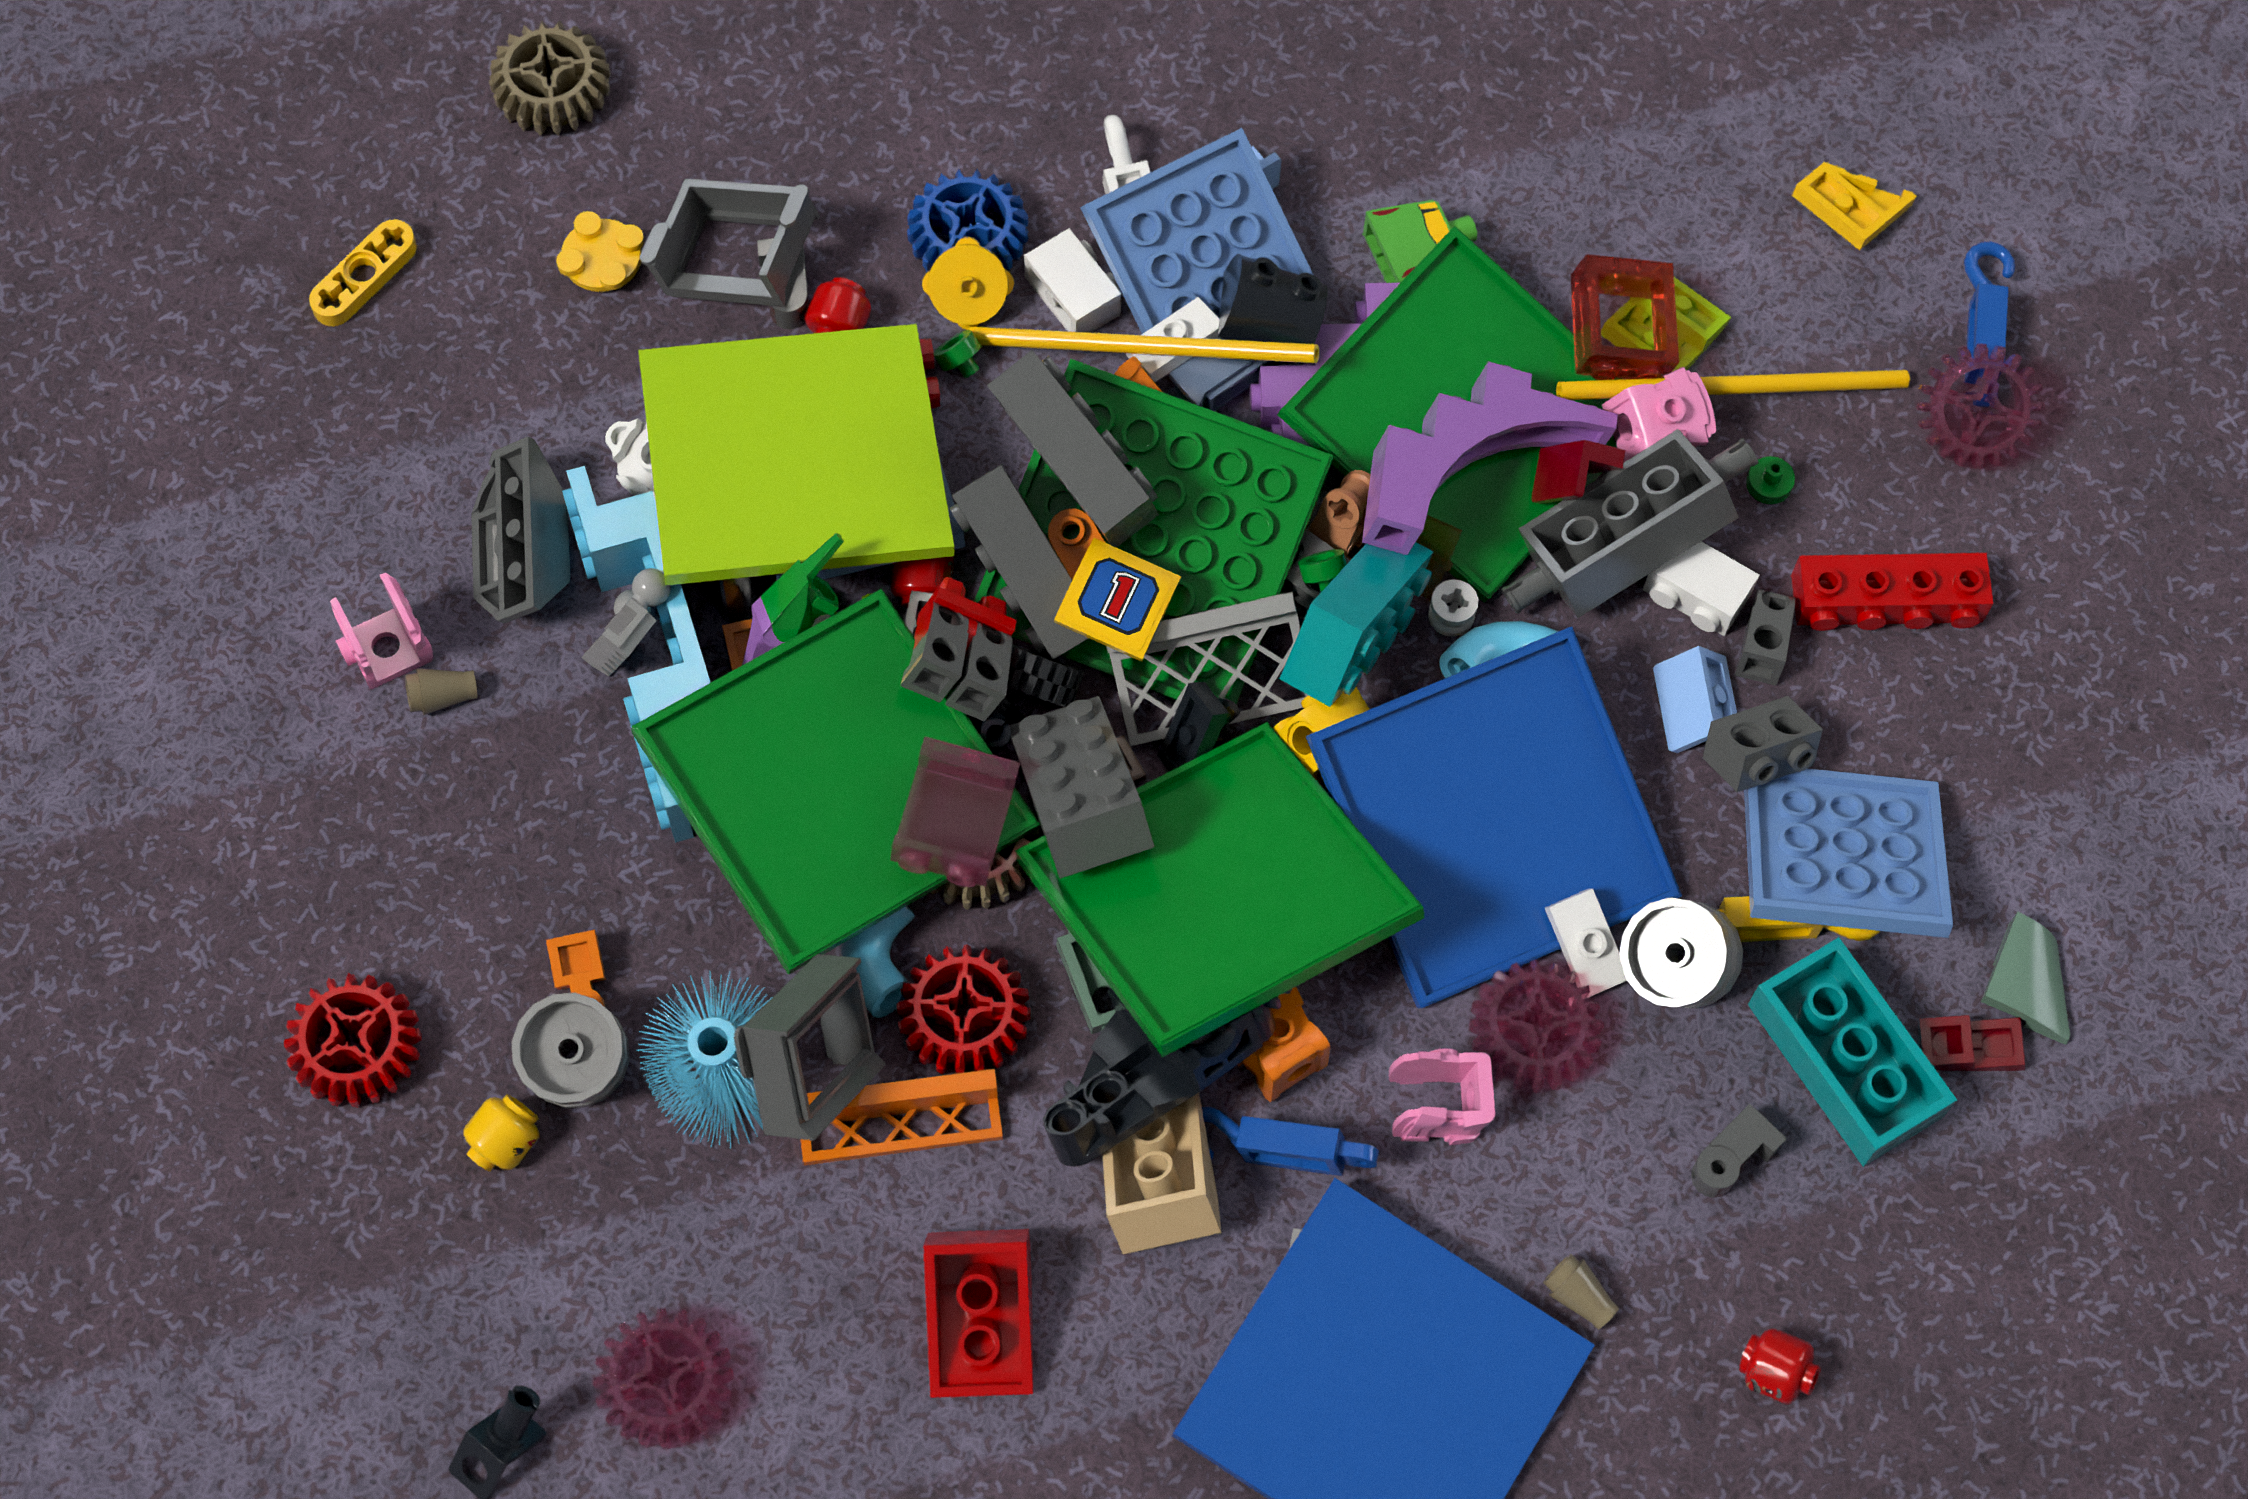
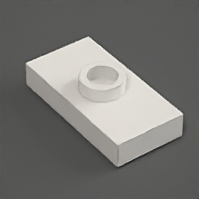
(1190, 321)
(1586, 941)

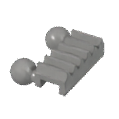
(630, 621)

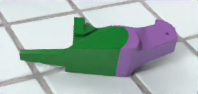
(792, 602)

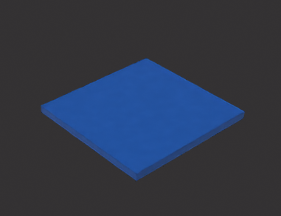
(1493, 807)
(1381, 1370)

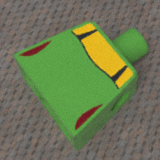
(1407, 233)

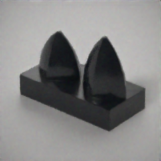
(1196, 726)

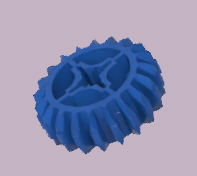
(961, 204)

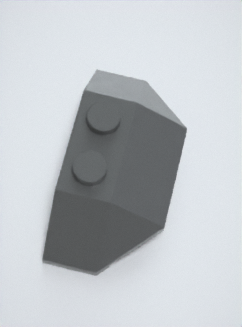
(519, 533)

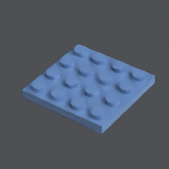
(1185, 223)
(1848, 852)

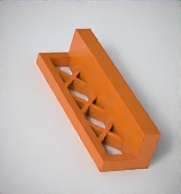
(912, 1097)

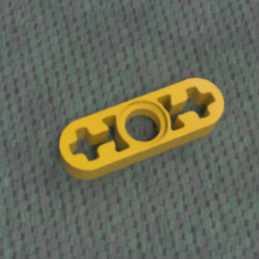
(363, 254)

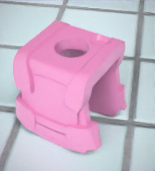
(1656, 410)
(399, 623)
(1469, 1069)

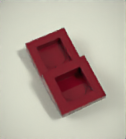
(1968, 1045)

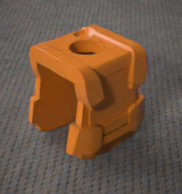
(1292, 1050)

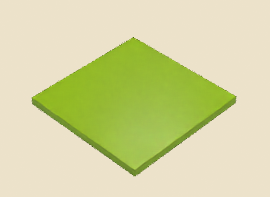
(785, 445)

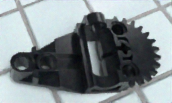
(1134, 1085)

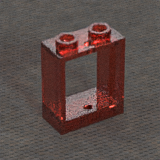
(1629, 279)

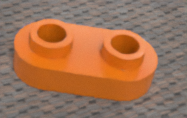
(1072, 551)

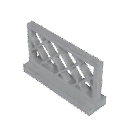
(1204, 627)

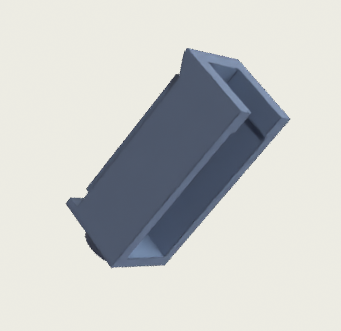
(1215, 380)

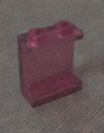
(955, 813)

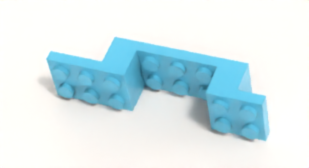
(615, 546)

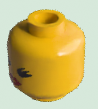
(501, 1133)

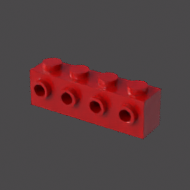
(1892, 590)

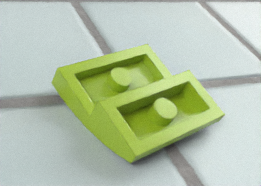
(1696, 317)

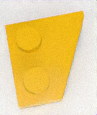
(1851, 203)

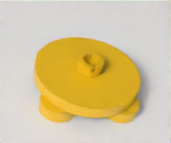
(600, 253)
(968, 283)

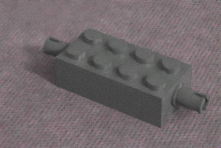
(1629, 523)

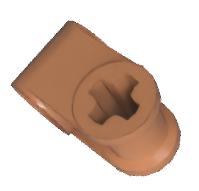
(1343, 513)

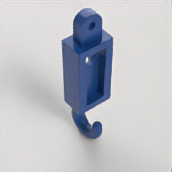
(1988, 305)
(1292, 1144)

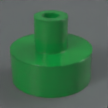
(958, 353)
(1770, 480)
(1322, 567)

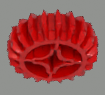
(945, 1008)
(337, 1053)

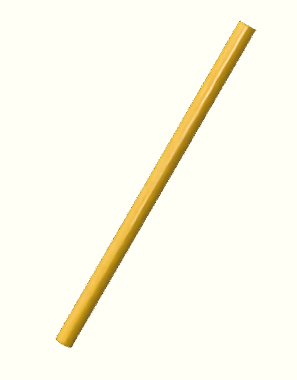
(1147, 344)
(1749, 383)

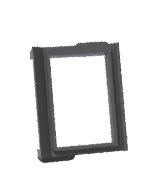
(673, 242)
(770, 1055)

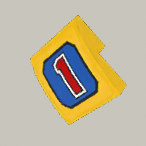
(1117, 599)

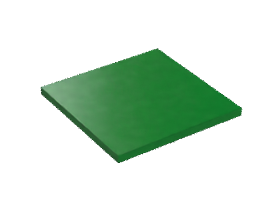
(1435, 340)
(805, 776)
(1236, 901)

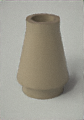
(437, 689)
(1580, 1291)

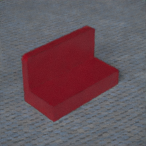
(1565, 467)

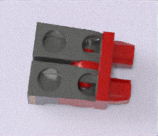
(961, 651)

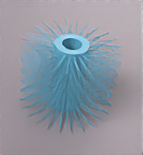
(714, 1056)

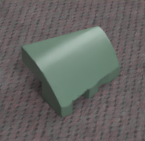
(2029, 979)

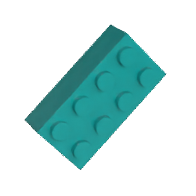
(1356, 620)
(1851, 1051)

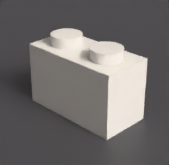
(1073, 283)
(1703, 586)

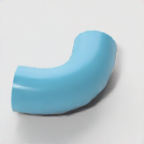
(1489, 642)
(878, 975)

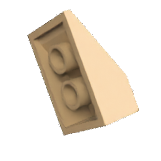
(1162, 1182)

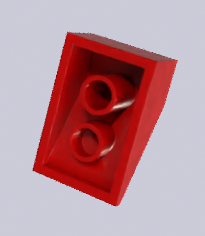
(979, 1312)

